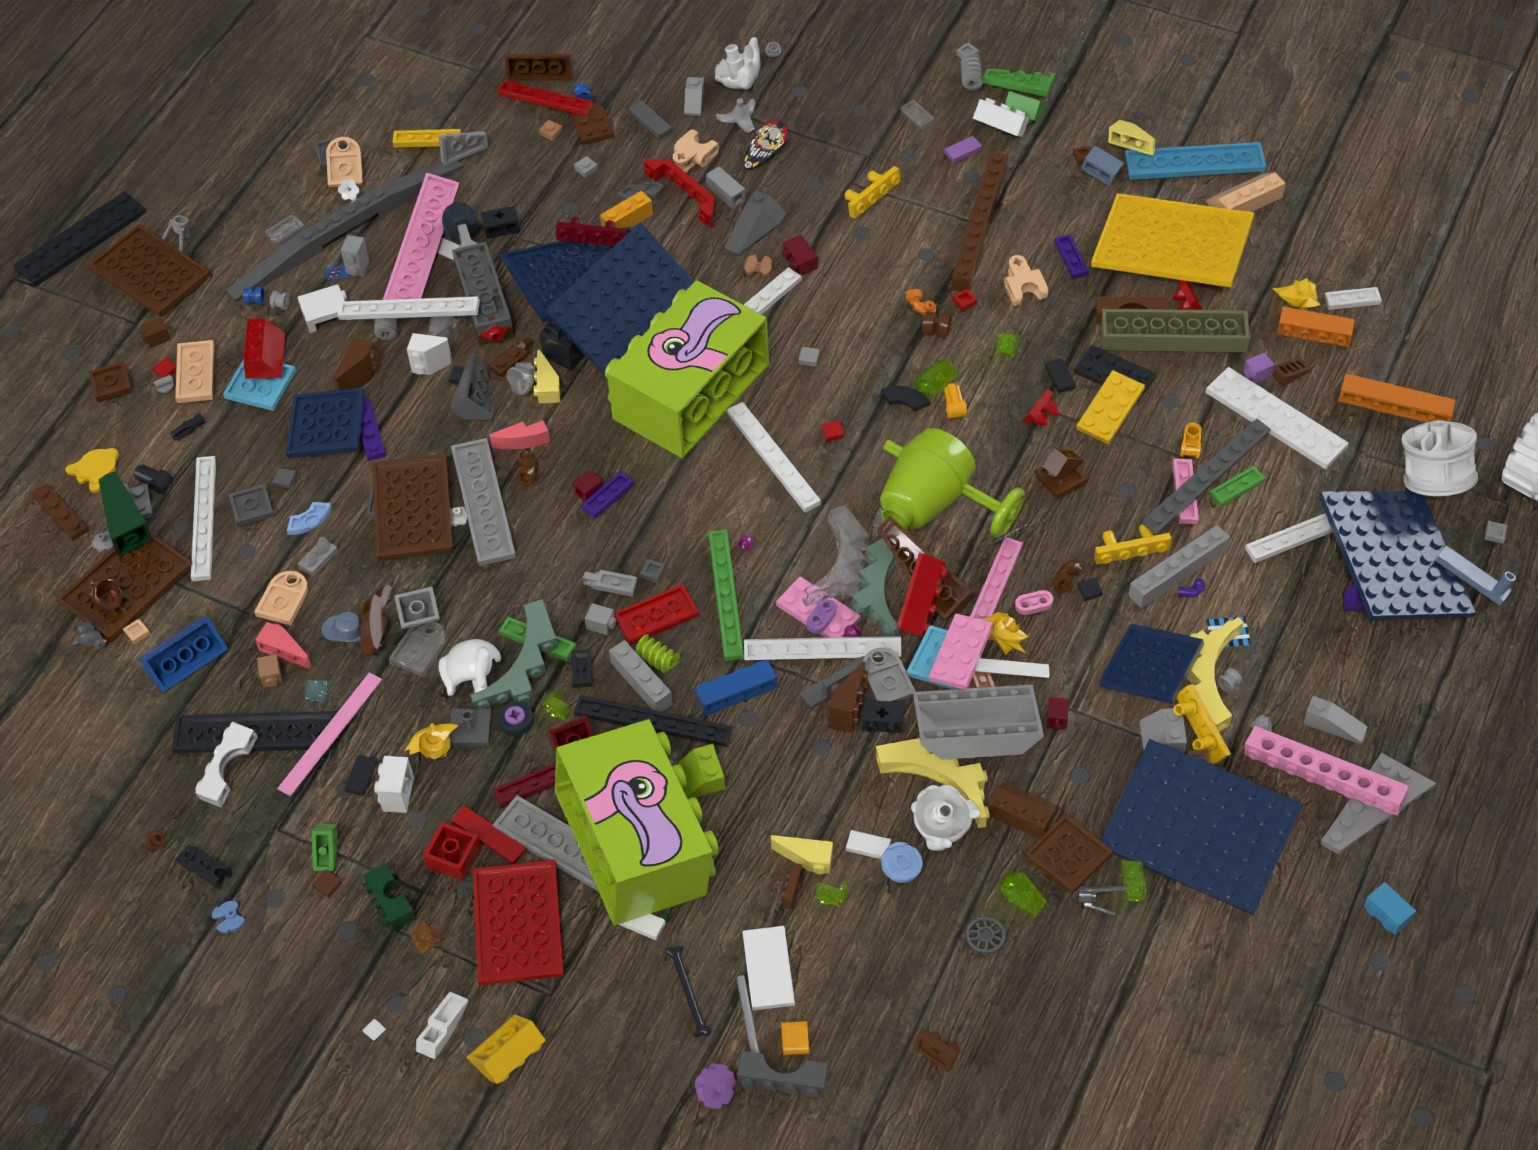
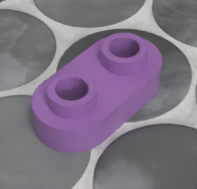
(823, 615)

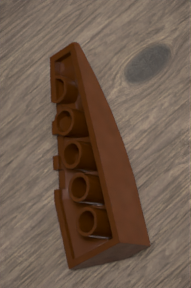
(905, 548)

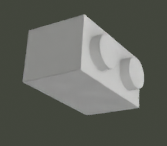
(355, 255)

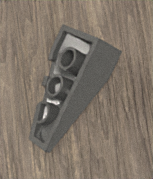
(756, 220)
(472, 393)

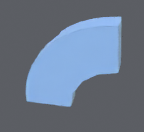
(309, 519)

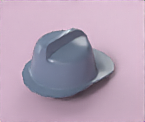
(342, 628)

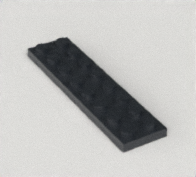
(79, 239)
(273, 730)

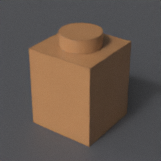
(269, 671)

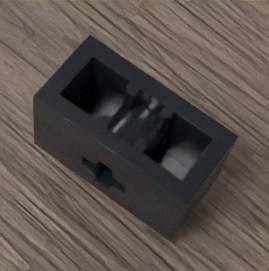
(500, 222)
(882, 716)

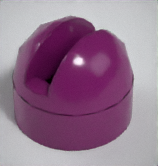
(746, 546)
(852, 631)

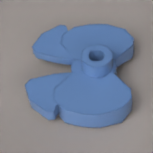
(233, 920)

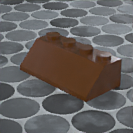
(539, 67)

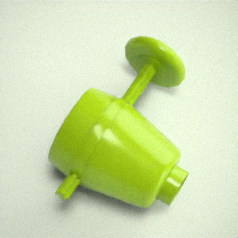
(934, 474)

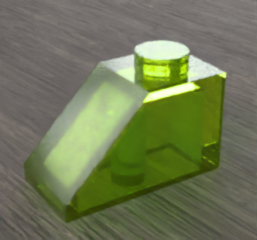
(1022, 893)

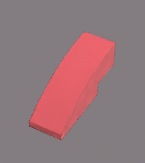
(520, 436)

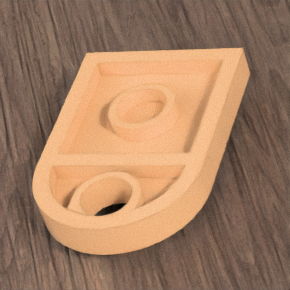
(343, 163)
(283, 599)

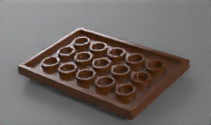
(149, 270)
(412, 507)
(141, 576)

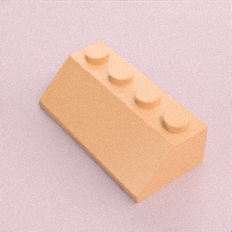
(1250, 194)

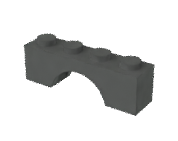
(808, 1079)

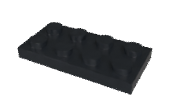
(1098, 365)

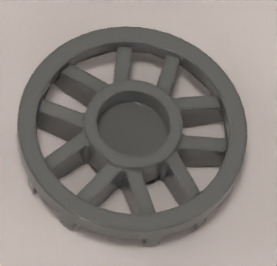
(985, 935)

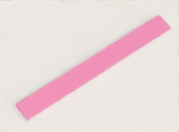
(329, 734)

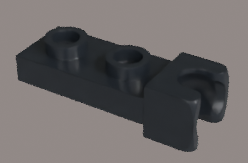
(203, 865)

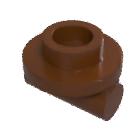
(155, 840)

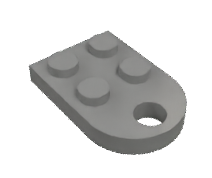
(887, 678)

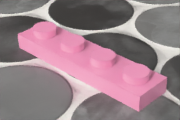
(1181, 473)

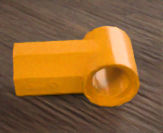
(955, 405)

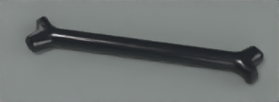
(701, 1028)

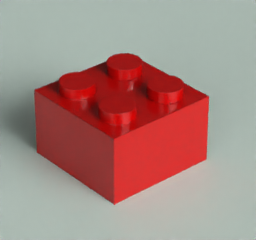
(452, 851)

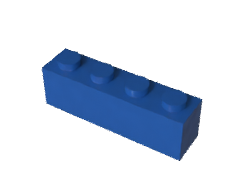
(736, 687)

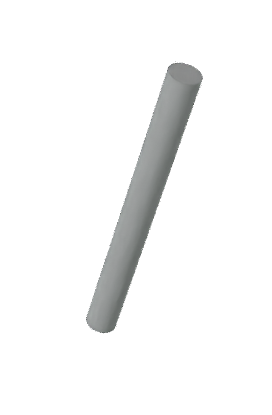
(747, 1014)

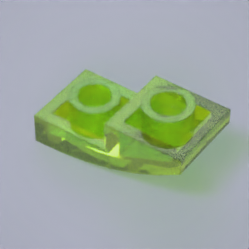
(1134, 880)

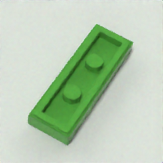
(1237, 486)

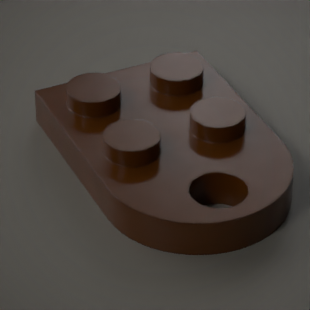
(593, 126)

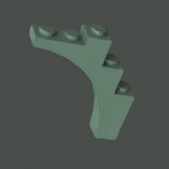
(871, 598)
(529, 663)

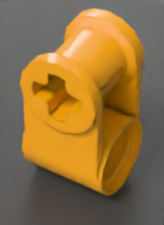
(1191, 441)

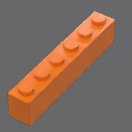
(1395, 399)

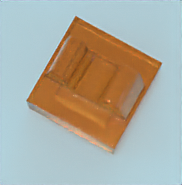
(424, 938)

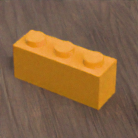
(629, 211)

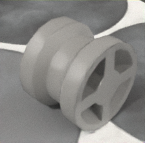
(279, 300)
(1229, 680)

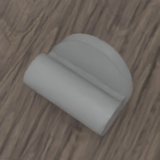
(164, 384)

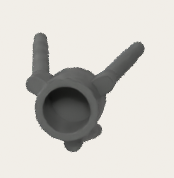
(1088, 895)

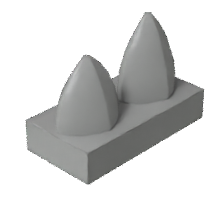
(318, 556)

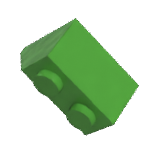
(1032, 107)

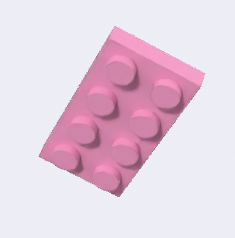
(792, 604)
(960, 651)

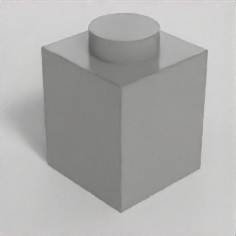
(600, 619)

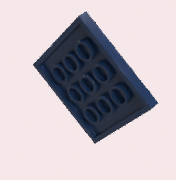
(325, 422)
(1151, 663)

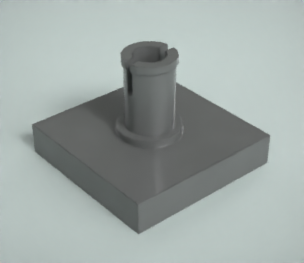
(472, 729)

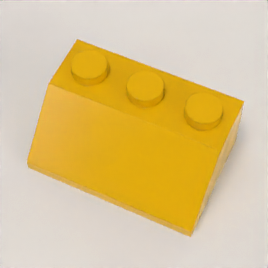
(506, 1048)

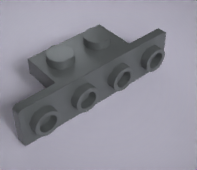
(824, 689)

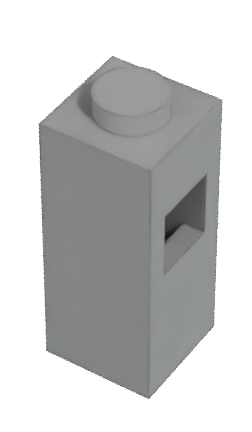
(725, 187)

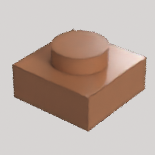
(550, 130)

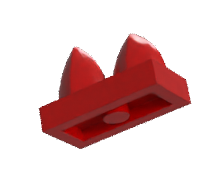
(1186, 292)
(1044, 403)

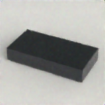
(1060, 375)
(360, 775)

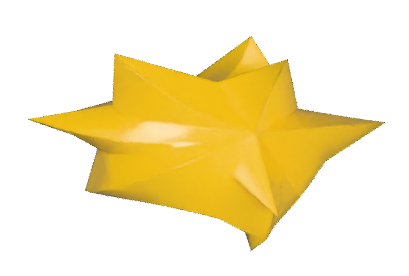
(1300, 294)
(1005, 632)
(432, 741)

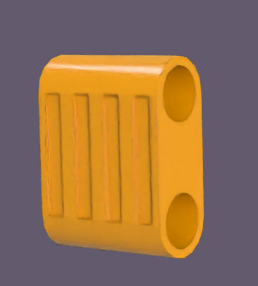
(795, 1038)

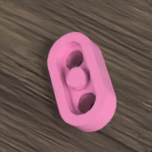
(1032, 602)

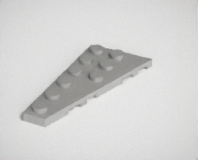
(1360, 819)

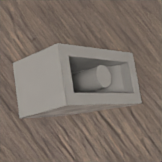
(694, 96)

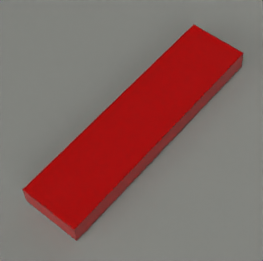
(488, 835)

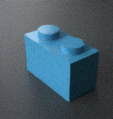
(1389, 908)

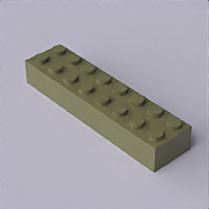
(1174, 330)

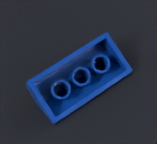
(182, 653)

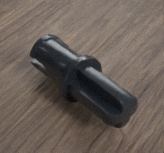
(187, 427)

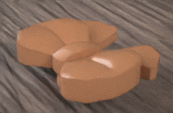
(764, 267)

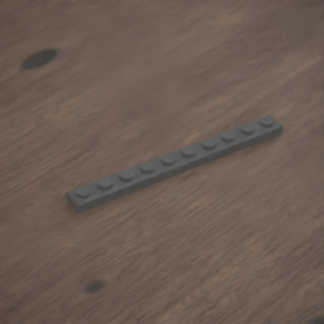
(1206, 476)

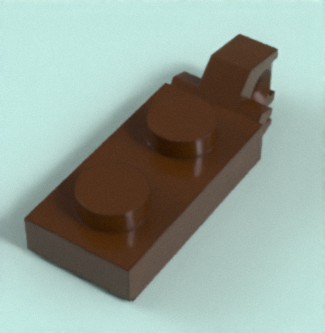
(508, 359)

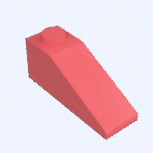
(276, 640)

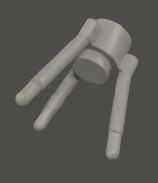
(179, 225)

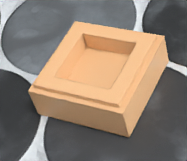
(136, 631)

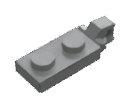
(611, 582)

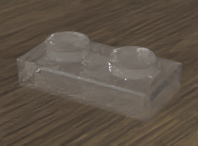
(284, 229)

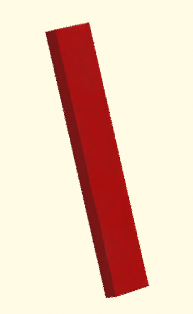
(545, 98)

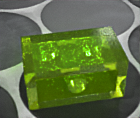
(936, 377)

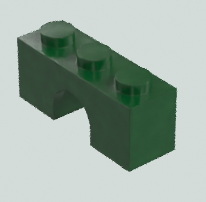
(395, 911)

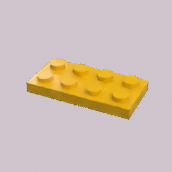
(1110, 407)

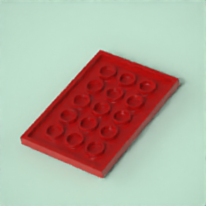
(517, 922)

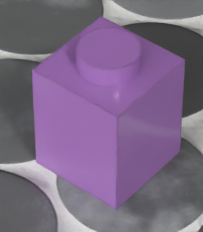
(1258, 368)

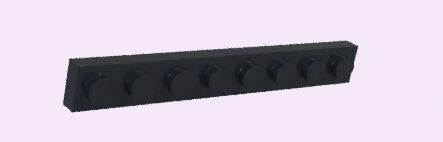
(662, 722)

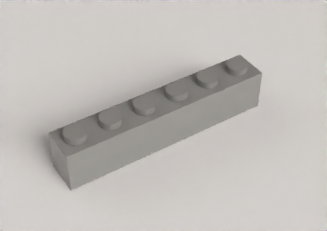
(1179, 566)

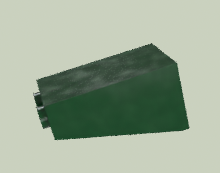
(124, 520)

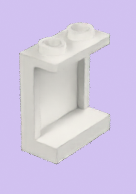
(321, 305)

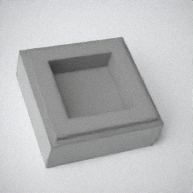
(965, 49)
(809, 356)
(1495, 532)

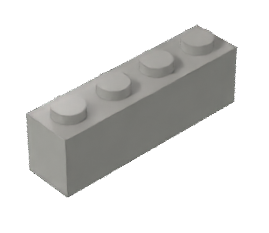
(640, 677)

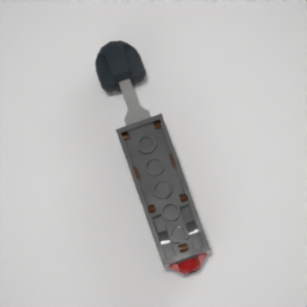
(477, 275)

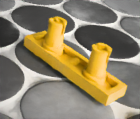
(881, 186)
(1139, 547)
(1202, 723)

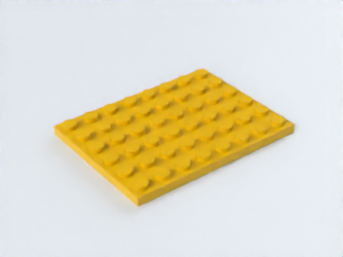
(1173, 240)

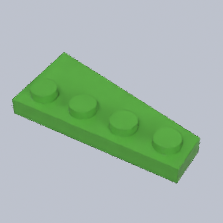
(1019, 81)

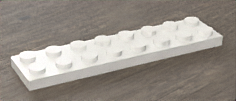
(1285, 421)

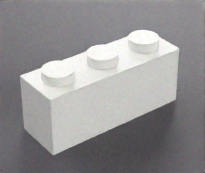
(1001, 117)

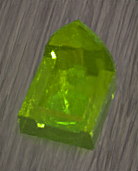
(555, 706)
(831, 895)

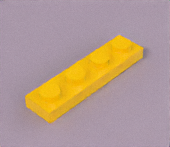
(420, 138)

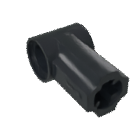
(157, 480)

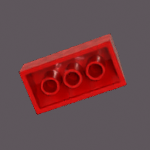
(263, 350)
(922, 595)

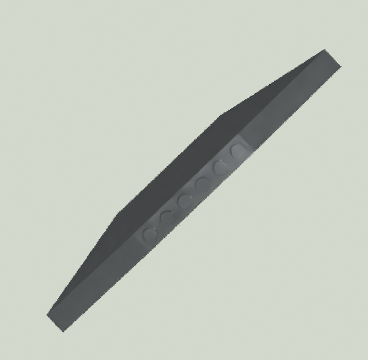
(311, 239)

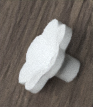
(345, 190)
(458, 516)

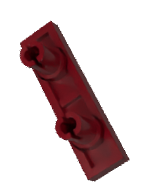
(589, 233)

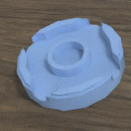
(901, 862)

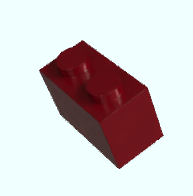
(800, 255)

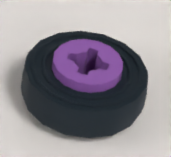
(515, 718)

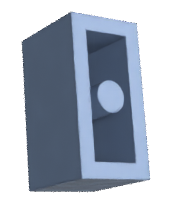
(1102, 165)

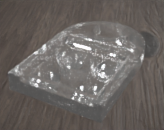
(418, 648)

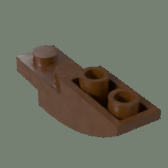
(372, 620)

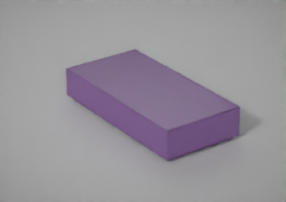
(963, 149)

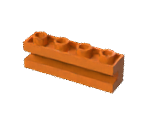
(1315, 326)

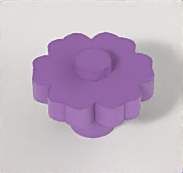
(715, 1086)

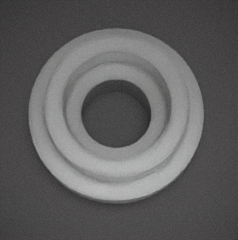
(773, 49)

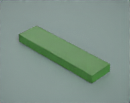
(517, 631)

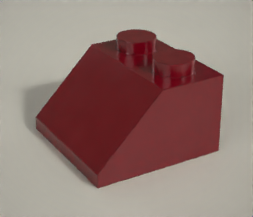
(569, 732)

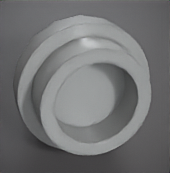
(1263, 722)

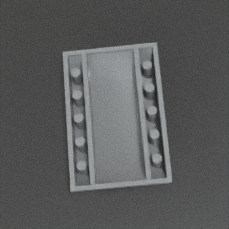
(978, 721)

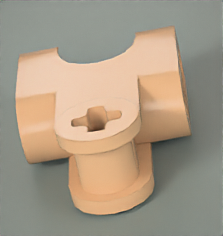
(690, 152)
(1023, 280)

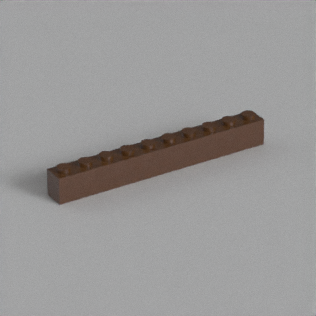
(979, 222)

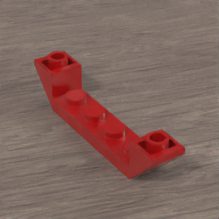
(659, 168)

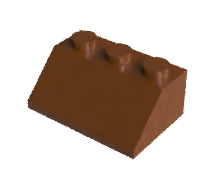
(1022, 810)

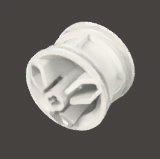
(1440, 458)

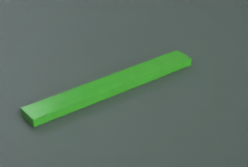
(726, 595)

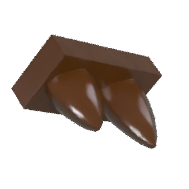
(935, 1050)

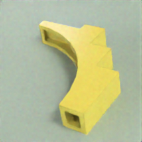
(1204, 670)
(914, 758)

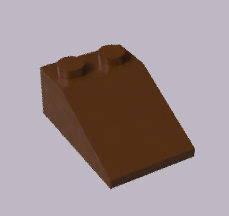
(357, 365)

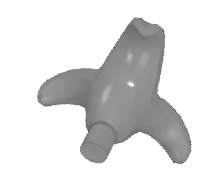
(740, 115)

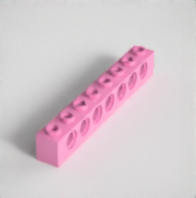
(1335, 768)

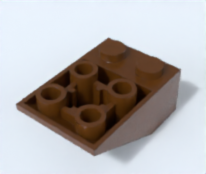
(848, 700)

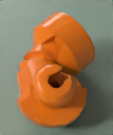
(914, 297)

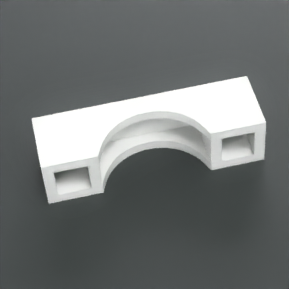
(236, 741)

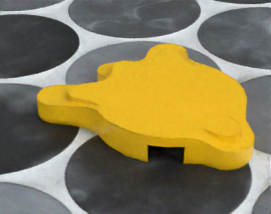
(93, 467)

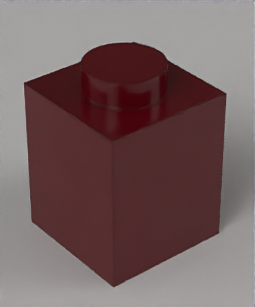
(587, 485)
(1057, 713)

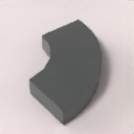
(651, 189)

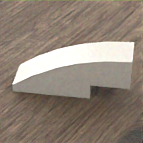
(441, 1025)

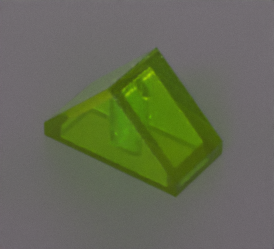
(1008, 343)

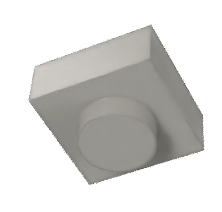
(585, 167)

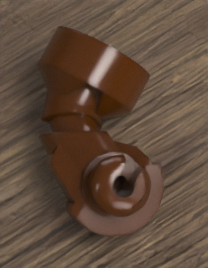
(528, 470)
(1062, 581)

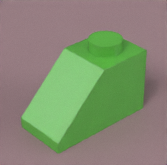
(324, 846)

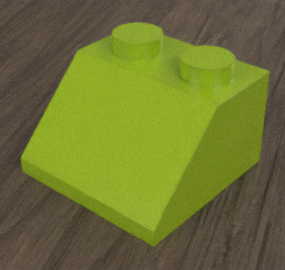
(702, 772)

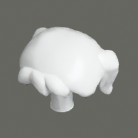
(738, 69)
(467, 662)
(943, 815)

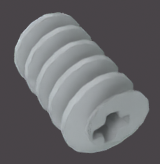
(971, 71)
(385, 328)

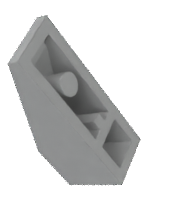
(1334, 720)

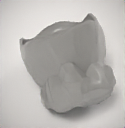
(521, 378)

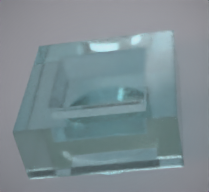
(316, 690)

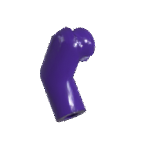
(1194, 590)

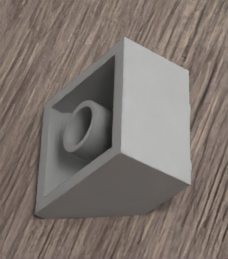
(417, 607)
(1164, 728)

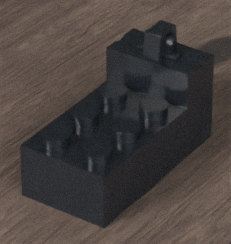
(559, 347)

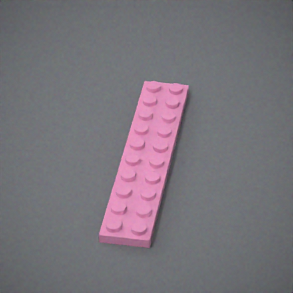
(421, 239)

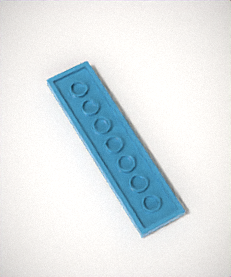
(1196, 161)

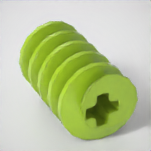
(657, 657)

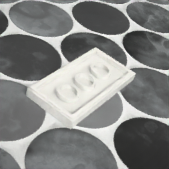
(768, 968)

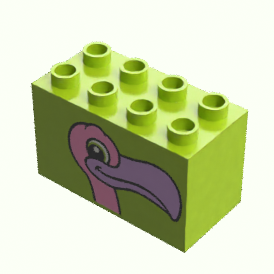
(688, 368)
(634, 821)

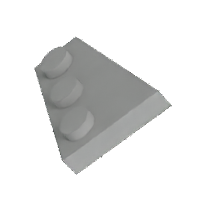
(460, 145)

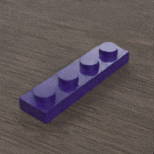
(370, 433)

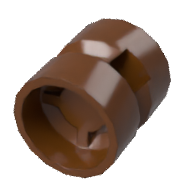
(930, 324)

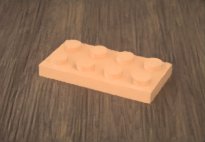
(195, 371)

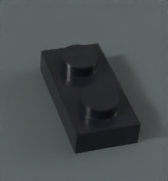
(581, 668)

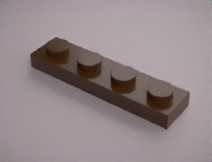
(59, 512)

